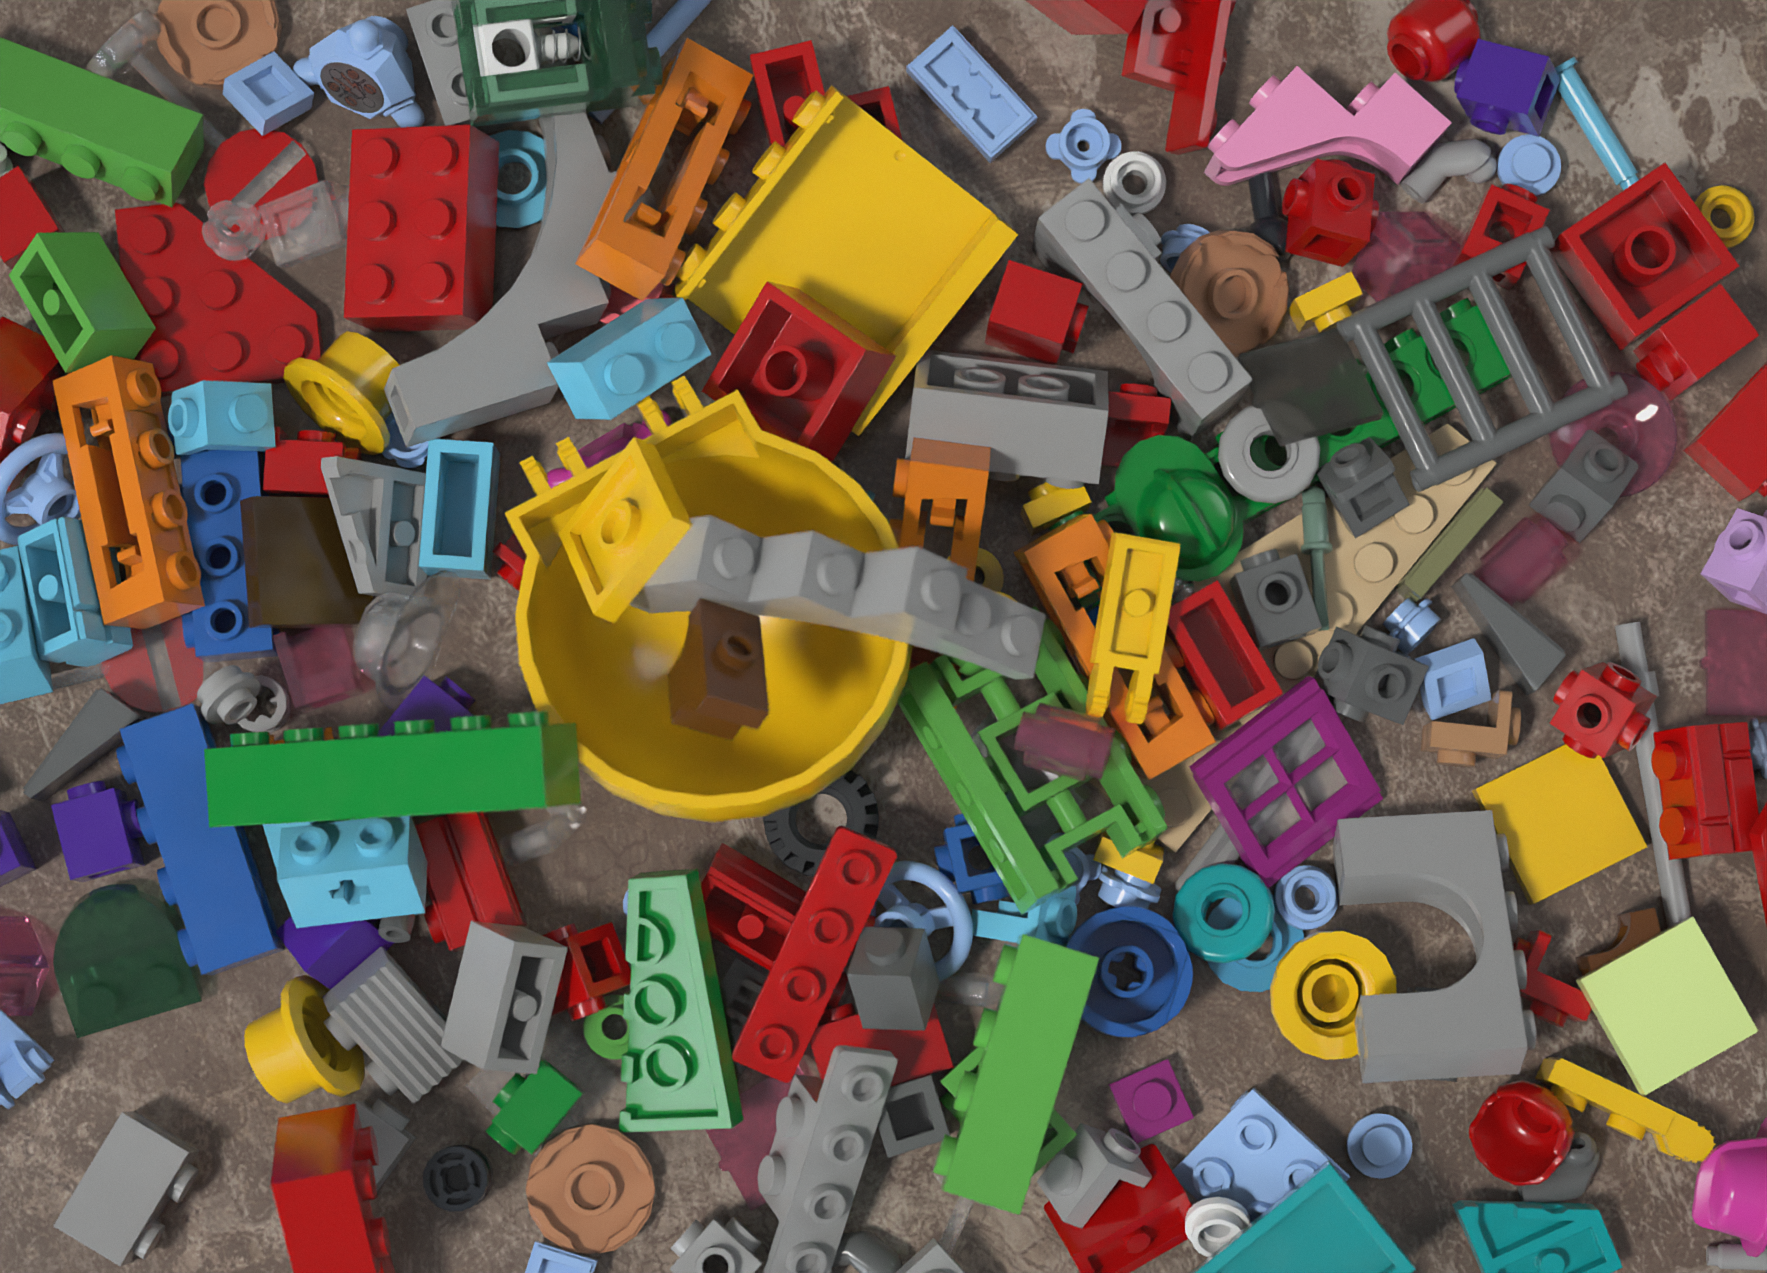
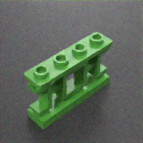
(991, 790)

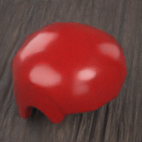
(1522, 1133)

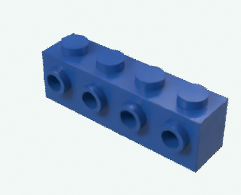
(212, 493)
(205, 867)

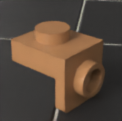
(1462, 743)

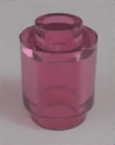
(1523, 560)
(1064, 742)

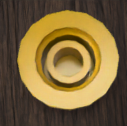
(346, 391)
(1320, 991)
(295, 1049)

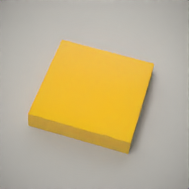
(624, 529)
(1560, 820)

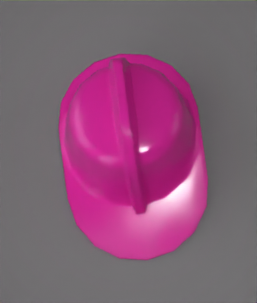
(1733, 1191)

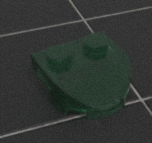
(121, 959)

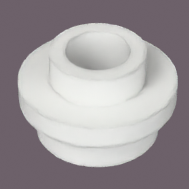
(1134, 164)
(1214, 1222)

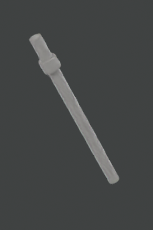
(1669, 872)

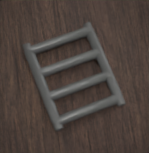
(1478, 276)

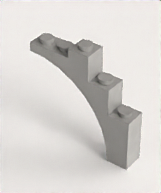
(503, 358)
(821, 581)

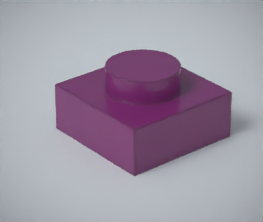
(1150, 1101)

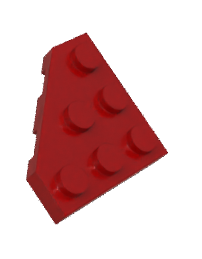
(209, 312)

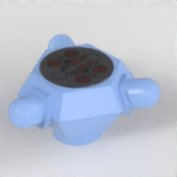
(365, 70)

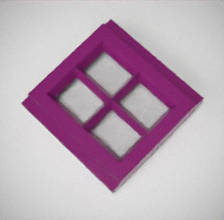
(1286, 781)

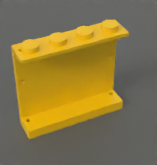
(856, 229)

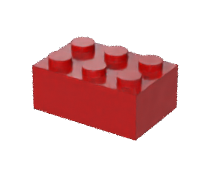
(421, 228)

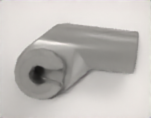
(1447, 160)

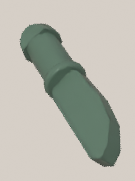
(1316, 545)

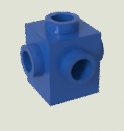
(954, 863)

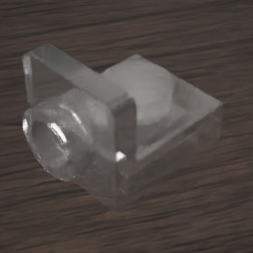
(307, 222)

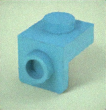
(222, 417)

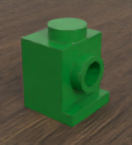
(532, 1108)

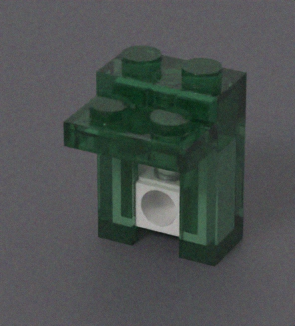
(613, 47)

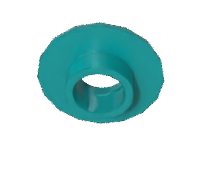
(1217, 883)

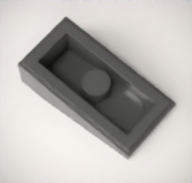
(1518, 643)
(83, 743)

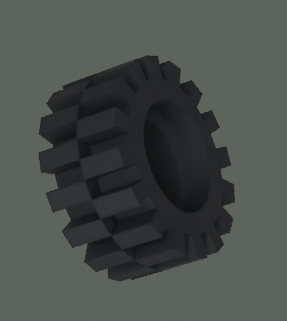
(806, 856)

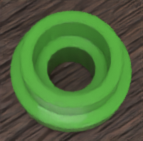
(595, 1034)

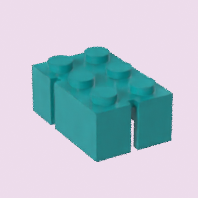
(1312, 1230)

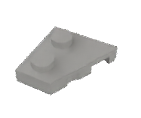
(379, 522)

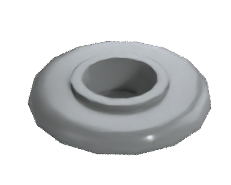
(1253, 481)

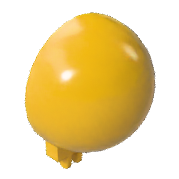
(824, 682)

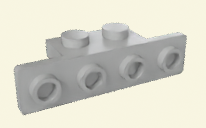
(821, 1156)

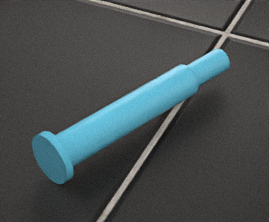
(1595, 125)

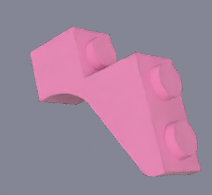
(1302, 122)

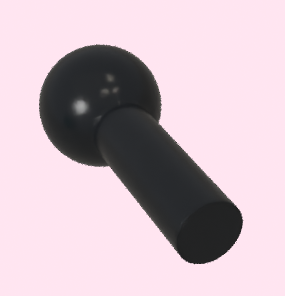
(1267, 222)

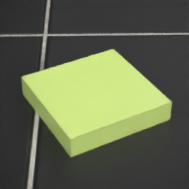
(1667, 1005)

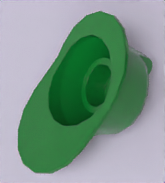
(1178, 497)

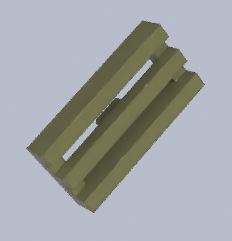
(1448, 544)

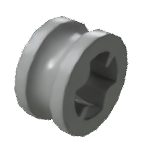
(282, 712)

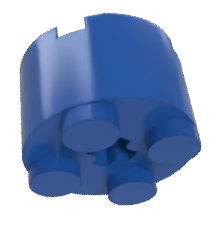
(1157, 954)

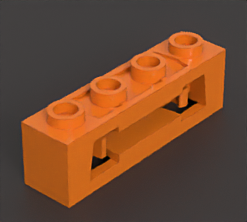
(627, 251)
(944, 474)
(129, 493)
(1167, 737)

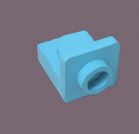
(1049, 921)

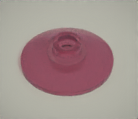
(1643, 426)

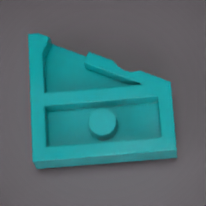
(1537, 1237)

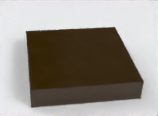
(297, 565)

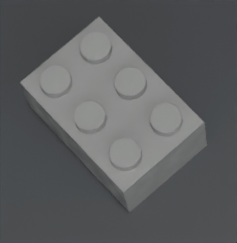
(1031, 414)

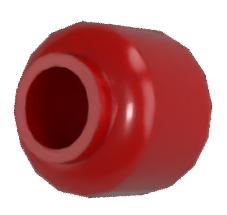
(1432, 38)

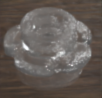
(233, 245)

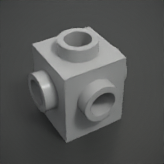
(730, 1240)

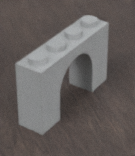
(1189, 363)
(1456, 867)

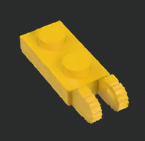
(1132, 620)
(1628, 1111)

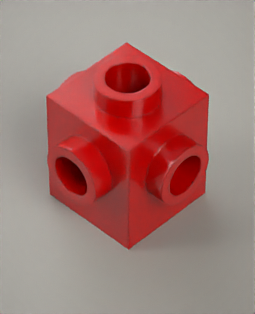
(1330, 212)
(1621, 705)
(590, 969)

